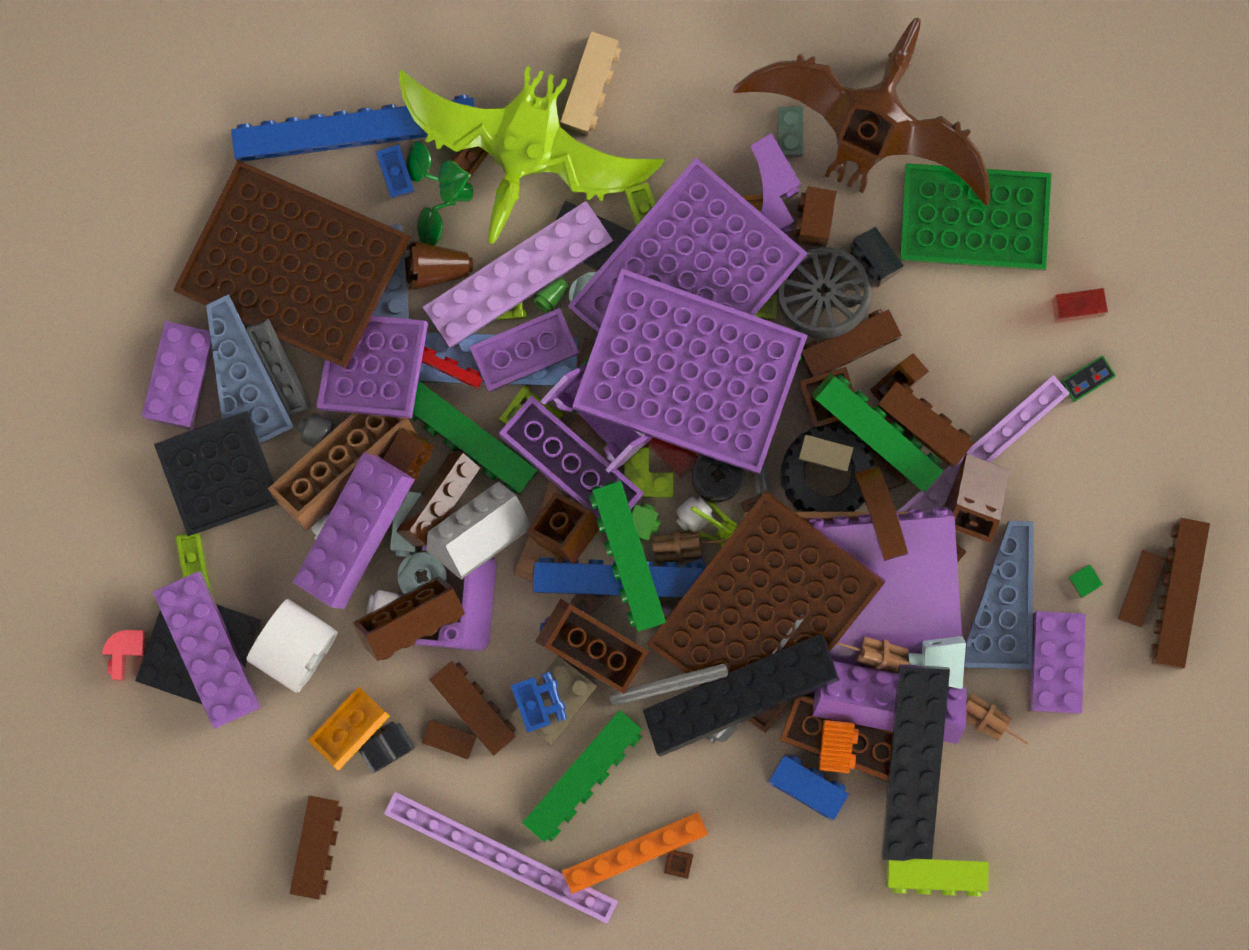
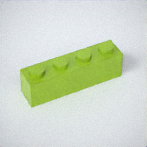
(937, 875)

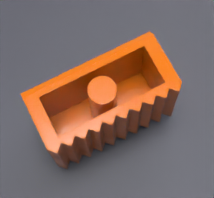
(837, 747)

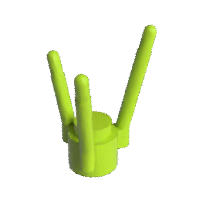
(724, 529)

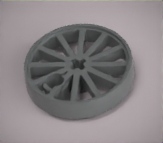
(834, 297)

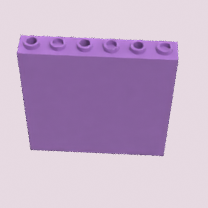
(919, 589)

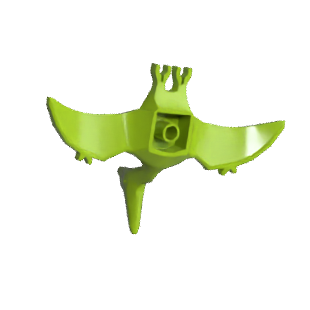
(523, 141)

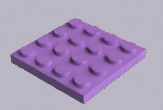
(380, 373)

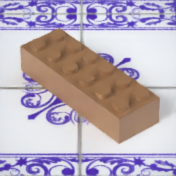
(320, 476)

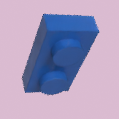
(395, 171)

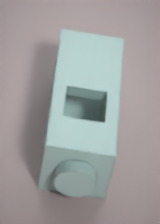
(398, 544)

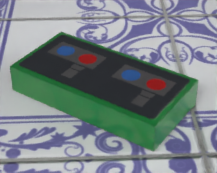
(1088, 378)

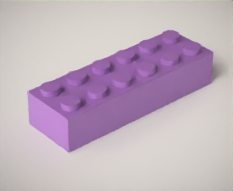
(562, 454)
(353, 530)
(207, 649)
(869, 699)

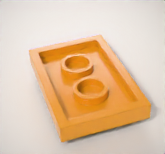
(348, 728)

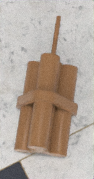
(679, 546)
(880, 654)
(987, 718)

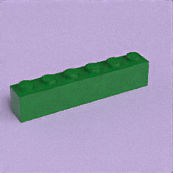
(877, 432)
(471, 440)
(628, 555)
(583, 774)

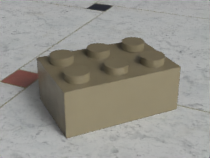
(572, 689)

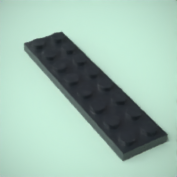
(741, 695)
(915, 762)

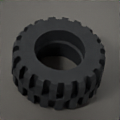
(794, 479)

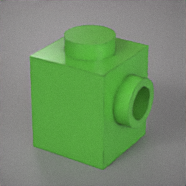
(645, 521)

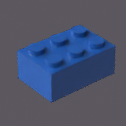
(808, 786)

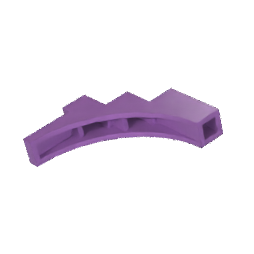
(777, 181)

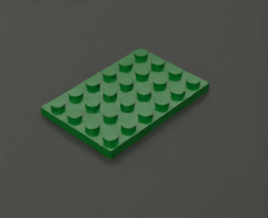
(952, 225)

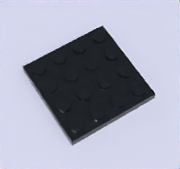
(216, 473)
(164, 666)

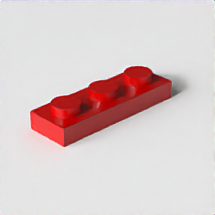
(449, 367)

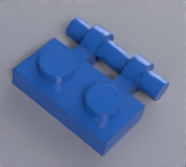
(532, 706)

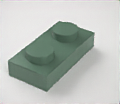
(790, 131)

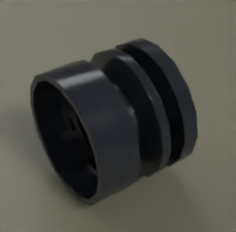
(706, 485)

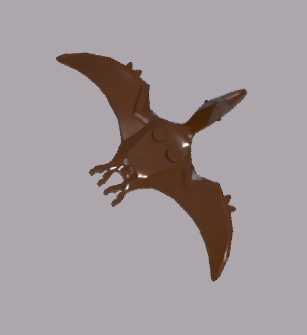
(872, 119)

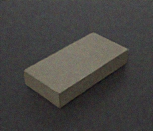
(826, 453)

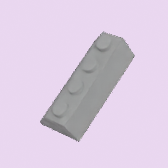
(478, 530)

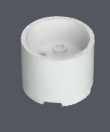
(292, 645)

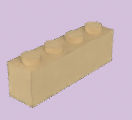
(589, 84)

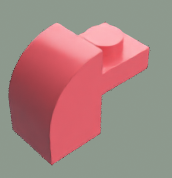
(120, 645)

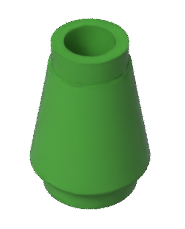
(550, 295)

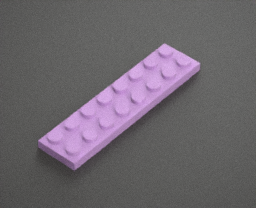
(517, 274)

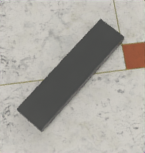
(278, 367)

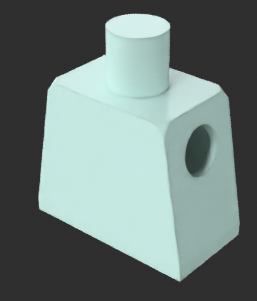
(943, 653)

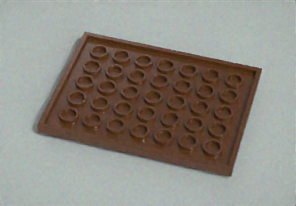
(293, 262)
(757, 591)

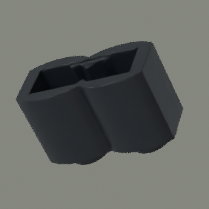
(386, 747)

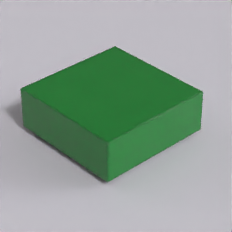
(1085, 581)

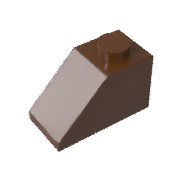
(907, 371)

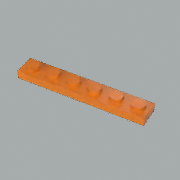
(634, 853)

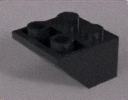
(876, 256)

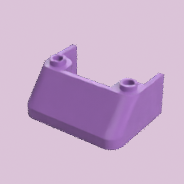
(621, 440)
(477, 603)

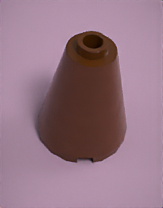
(434, 265)

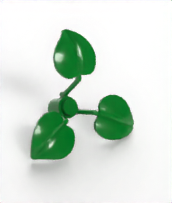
(452, 190)

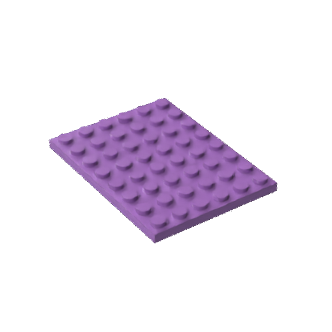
(700, 242)
(690, 371)

